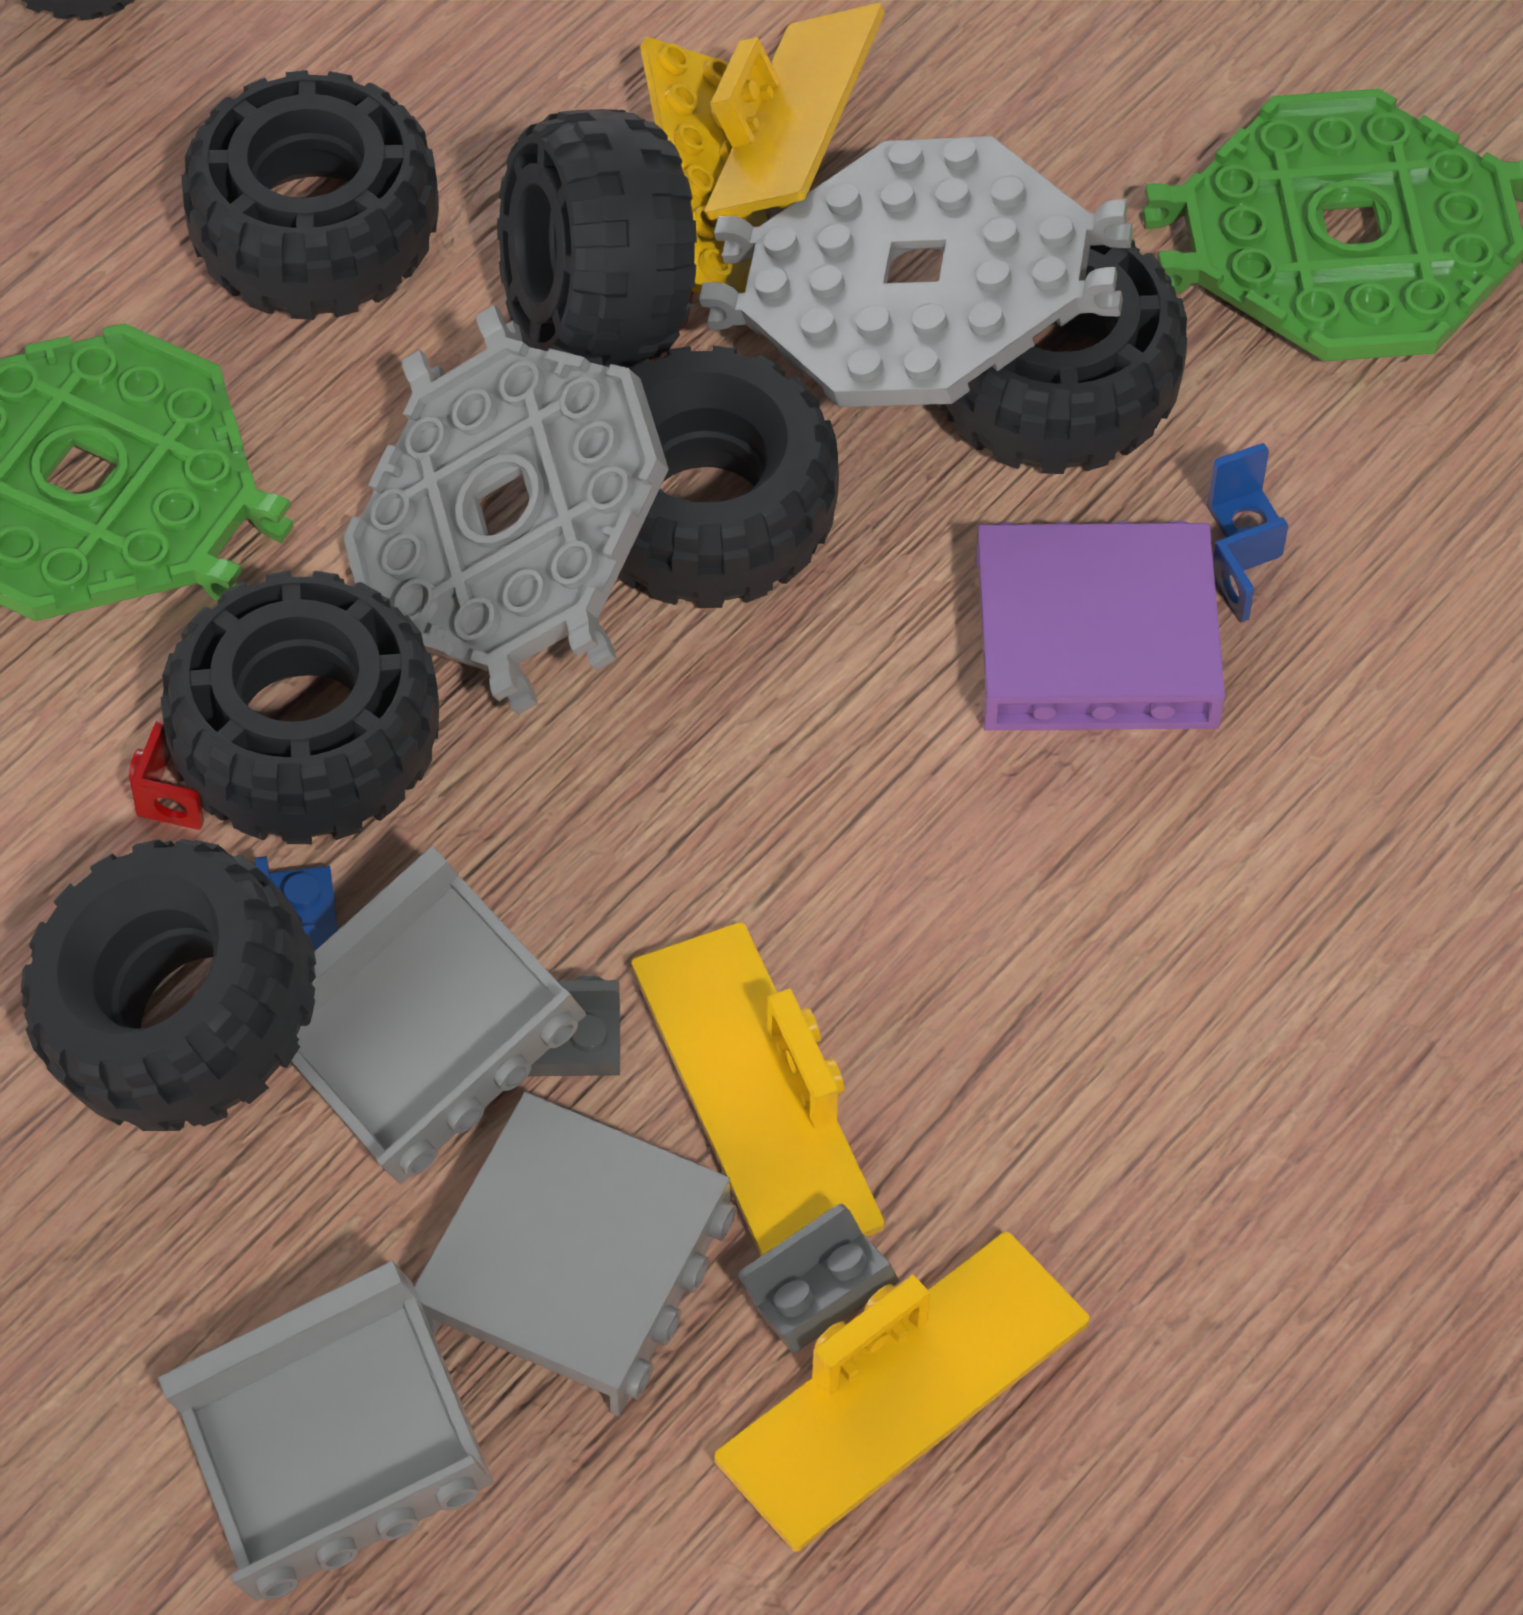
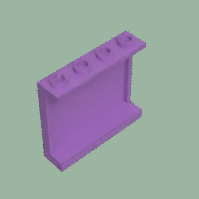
(1099, 626)

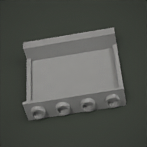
(426, 1016)
(576, 1248)
(328, 1431)

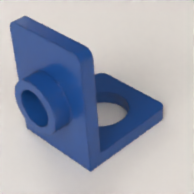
(1238, 487)
(1242, 551)

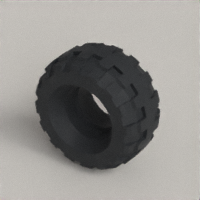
(597, 237)
(320, 249)
(1090, 401)
(748, 421)
(311, 772)
(122, 938)

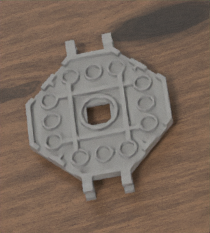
(1006, 271)
(590, 478)

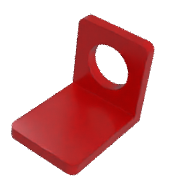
(145, 777)

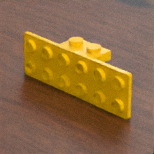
(680, 98)
(786, 109)
(756, 1083)
(898, 1386)

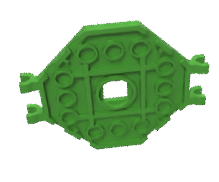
(1264, 239)
(163, 507)

